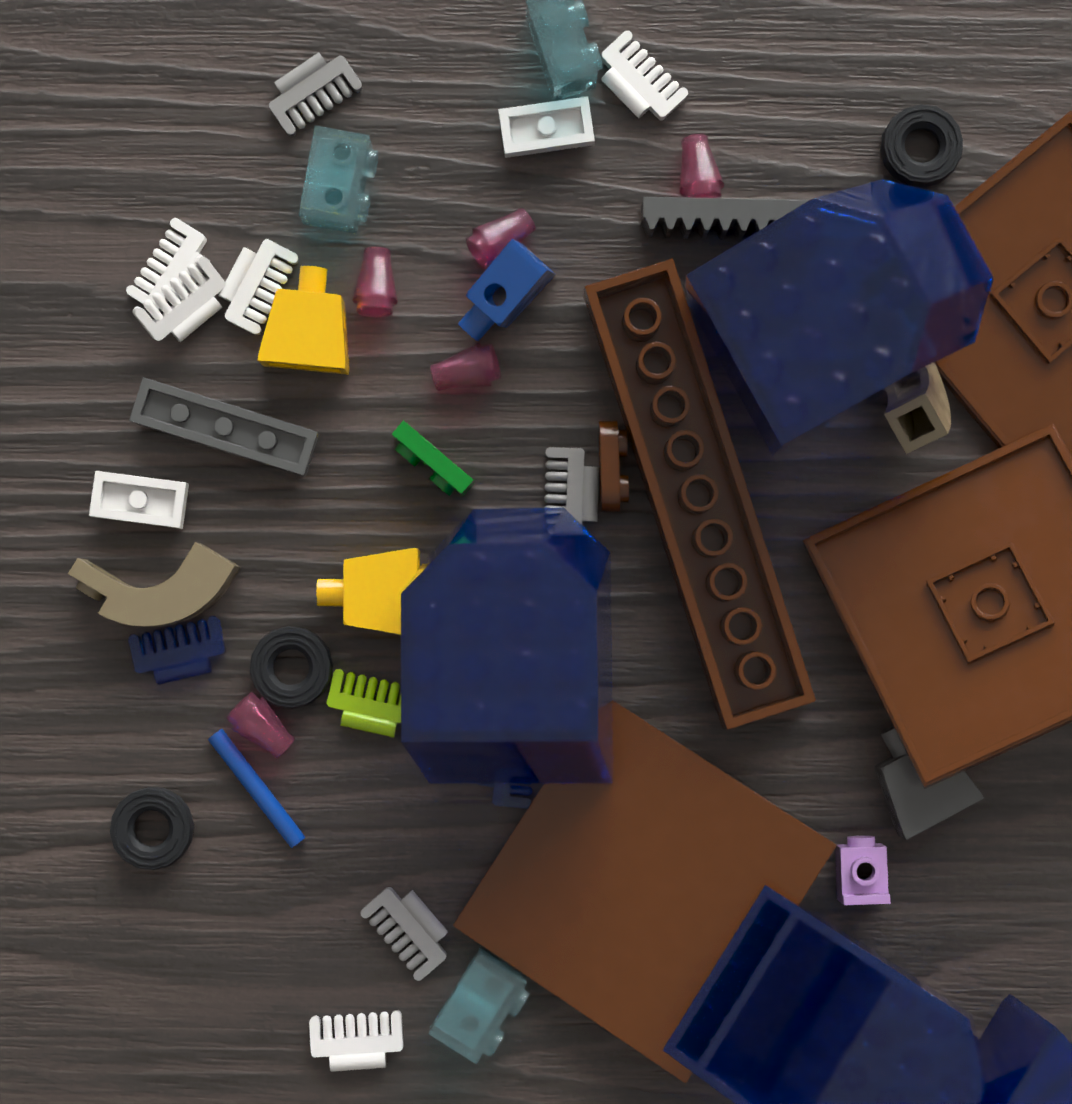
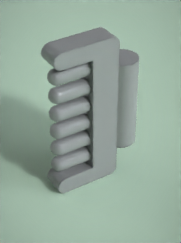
(304, 83)
(581, 484)
(417, 923)

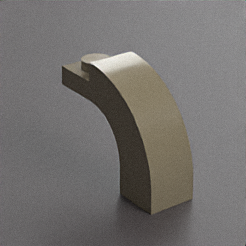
(919, 410)
(183, 596)

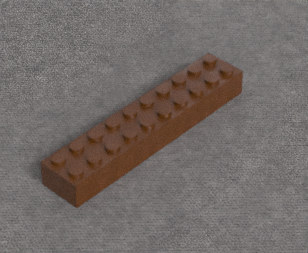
(698, 494)

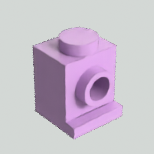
(852, 889)

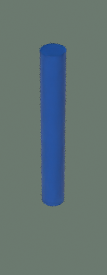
(256, 788)

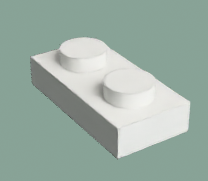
(546, 127)
(139, 499)

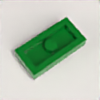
(416, 448)

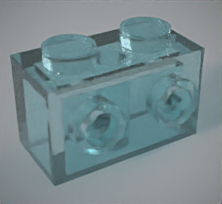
(562, 46)
(337, 180)
(479, 1005)

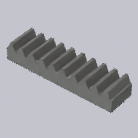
(712, 213)
(224, 427)

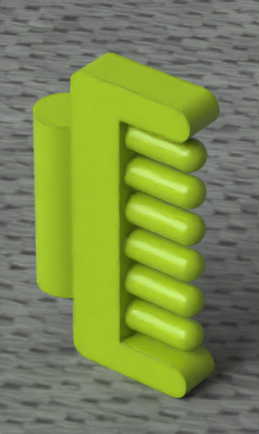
(365, 712)

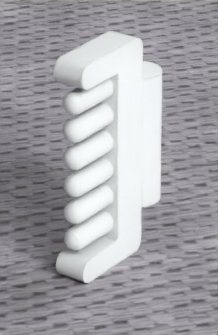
(632, 86)
(183, 256)
(246, 279)
(189, 311)
(356, 1051)

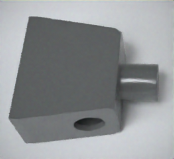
(908, 802)

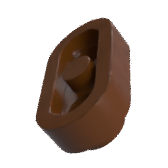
(613, 486)

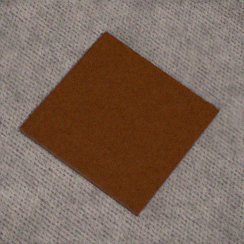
(1022, 357)
(964, 603)
(638, 884)

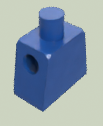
(521, 277)

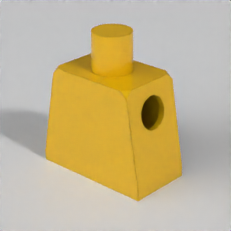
(306, 327)
(371, 589)

